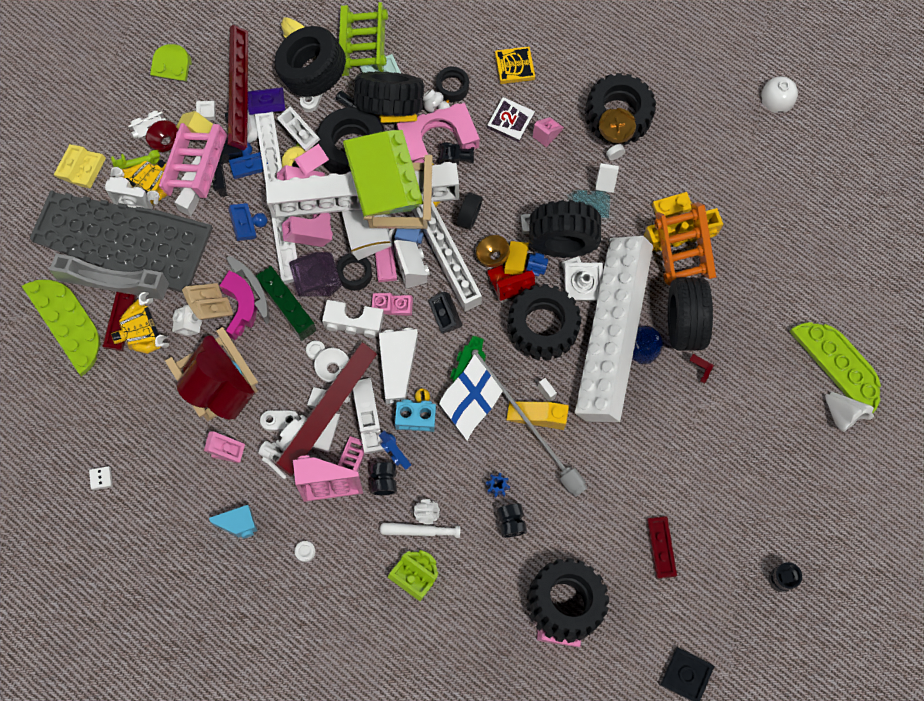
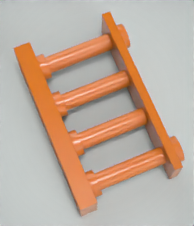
(700, 232)

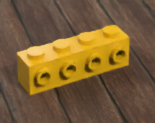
(714, 224)

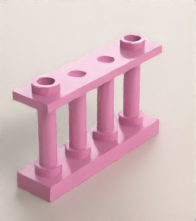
(205, 169)

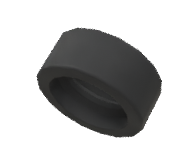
(454, 72)
(469, 210)
(354, 285)

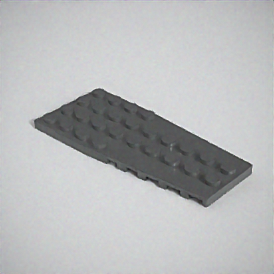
(123, 237)

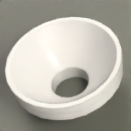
(326, 358)

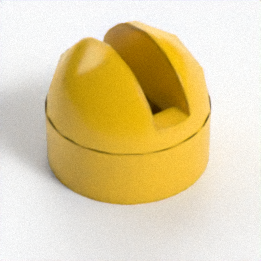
(418, 395)

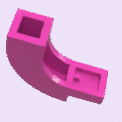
(238, 288)

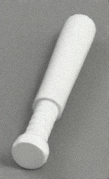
(417, 530)

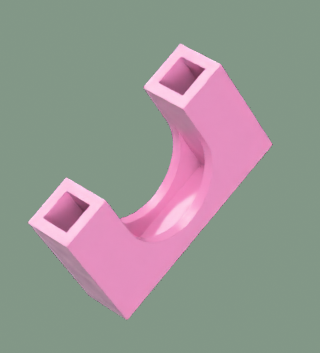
(453, 118)
(301, 230)

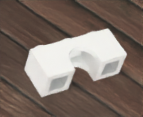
(368, 323)

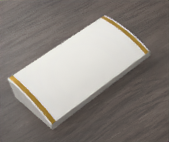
(362, 239)

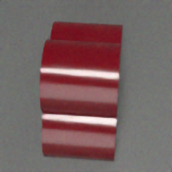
(214, 381)

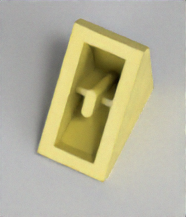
(195, 122)

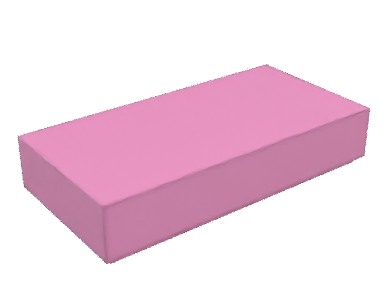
(386, 265)

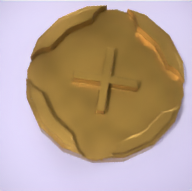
(617, 125)

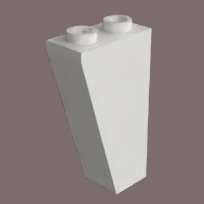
(397, 361)

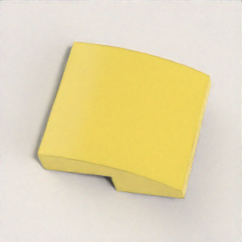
(79, 166)

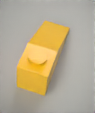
(540, 414)

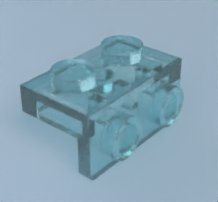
(599, 200)

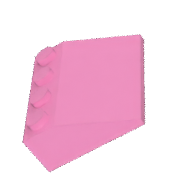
(324, 480)

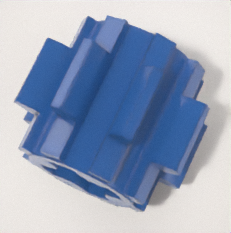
(537, 264)
(498, 479)

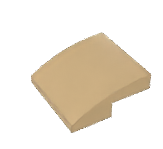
(207, 301)

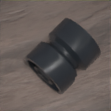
(383, 478)
(511, 520)
(785, 577)

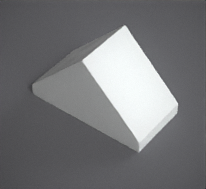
(606, 177)

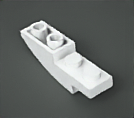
(367, 416)

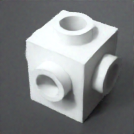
(186, 322)

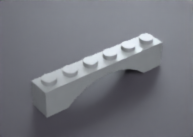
(79, 272)

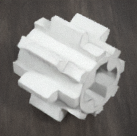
(426, 511)

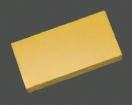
(517, 258)

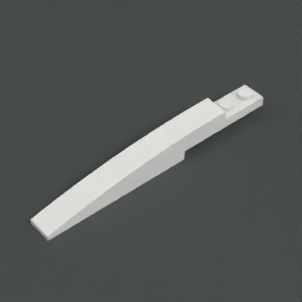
(270, 153)

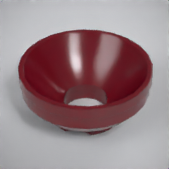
(158, 132)

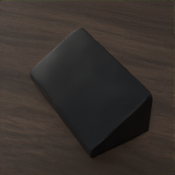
(445, 312)

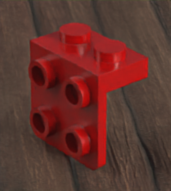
(510, 284)

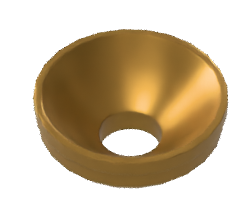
(490, 245)

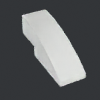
(188, 198)

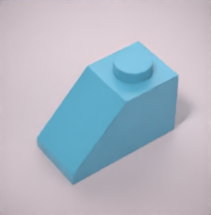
(236, 522)

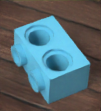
(415, 422)

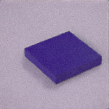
(266, 101)

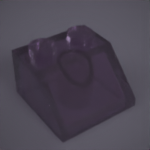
(315, 275)

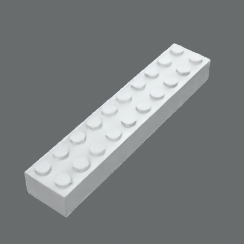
(339, 192)
(614, 330)

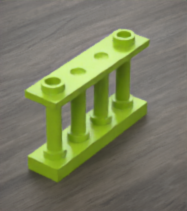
(348, 32)

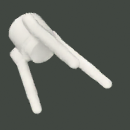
(271, 451)

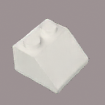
(410, 263)

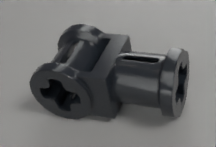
(455, 153)

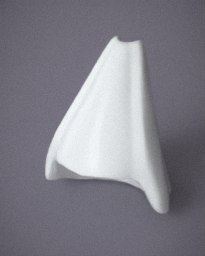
(847, 410)

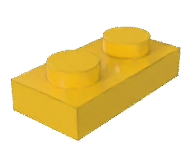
(673, 205)

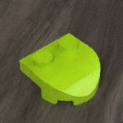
(171, 62)
(415, 573)

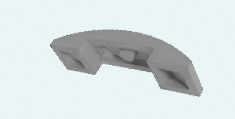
(261, 305)

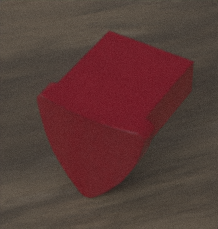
(704, 364)

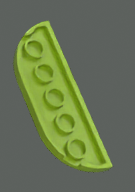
(66, 322)
(840, 361)

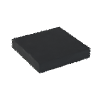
(687, 675)

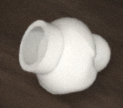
(433, 99)

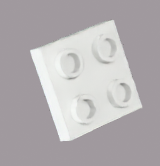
(583, 280)

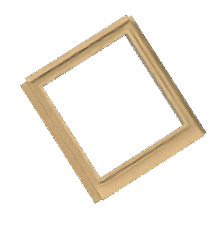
(410, 222)
(224, 340)

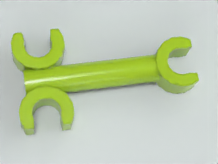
(122, 163)

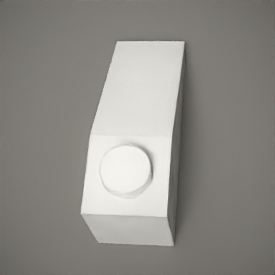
(298, 128)

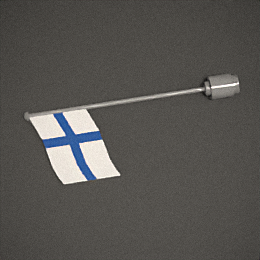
(473, 398)

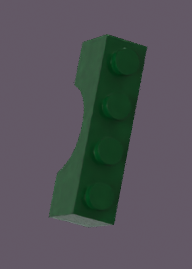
(286, 302)

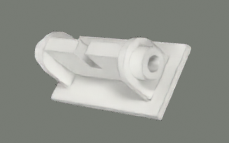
(140, 126)

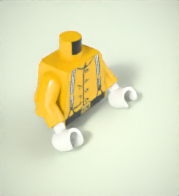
(145, 177)
(139, 328)

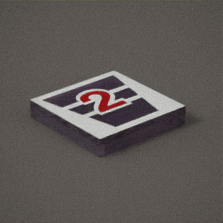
(510, 119)

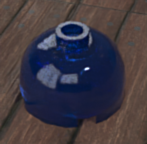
(647, 345)

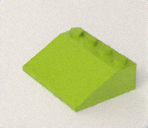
(383, 173)

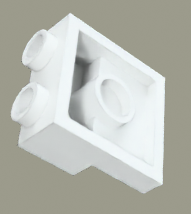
(121, 191)

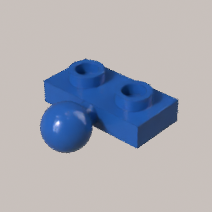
(247, 164)
(244, 223)
(389, 444)

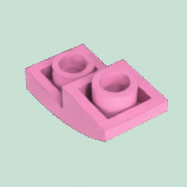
(392, 304)

